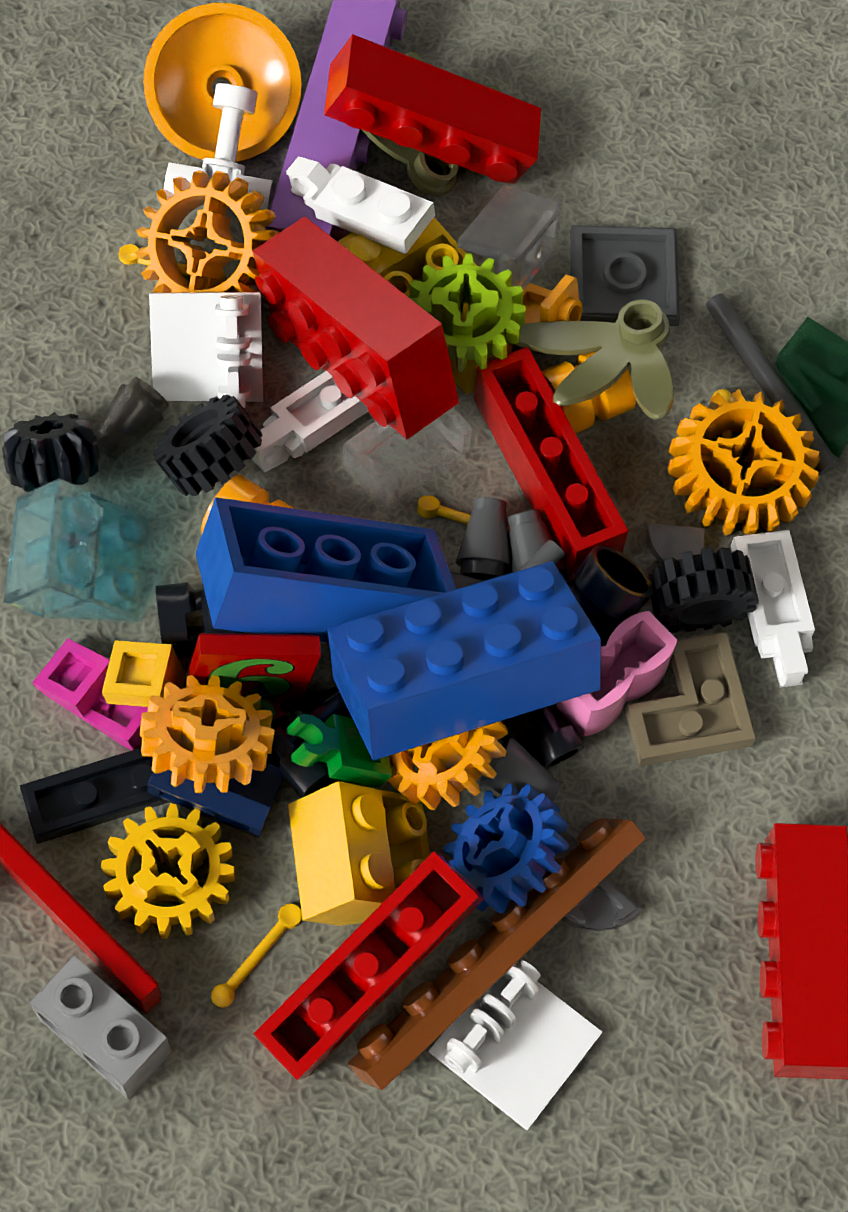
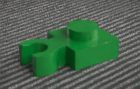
(339, 746)

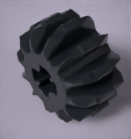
(50, 450)

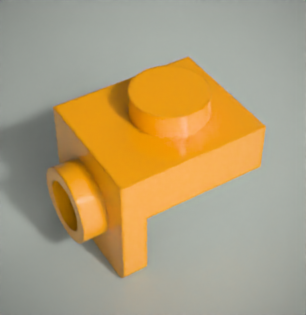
(555, 304)

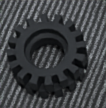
(208, 445)
(703, 590)

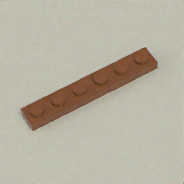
(480, 963)

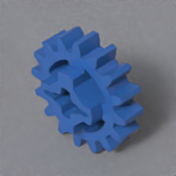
(508, 845)

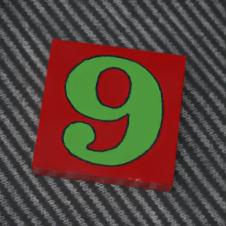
(273, 660)

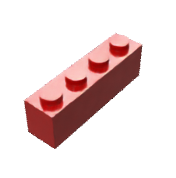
(432, 110)
(547, 457)
(806, 949)

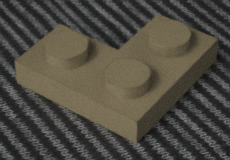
(704, 717)

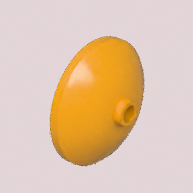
(216, 45)

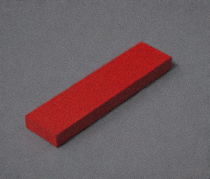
(78, 923)

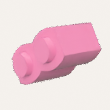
(630, 669)

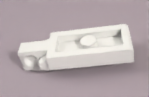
(361, 203)
(305, 421)
(783, 619)

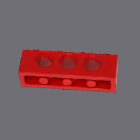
(368, 966)

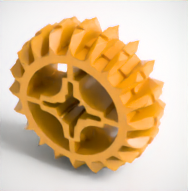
(209, 223)
(787, 466)

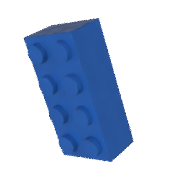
(310, 569)
(464, 659)

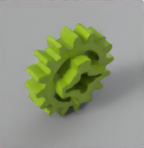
(492, 314)

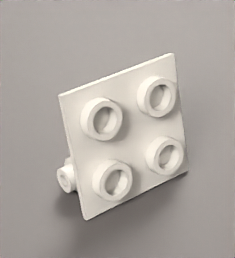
(207, 345)
(516, 1044)

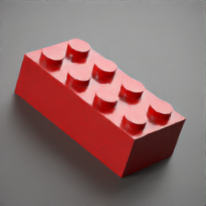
(356, 327)

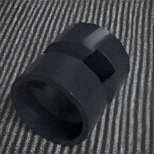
(609, 589)
(172, 606)

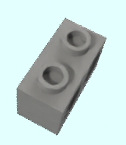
(101, 1027)

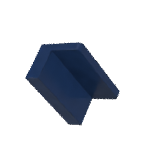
(241, 807)

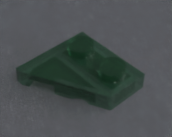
(817, 374)

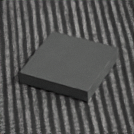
(623, 267)

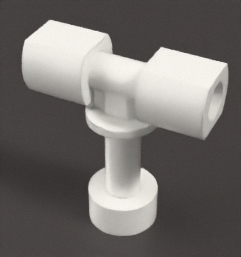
(234, 102)

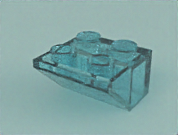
(75, 556)

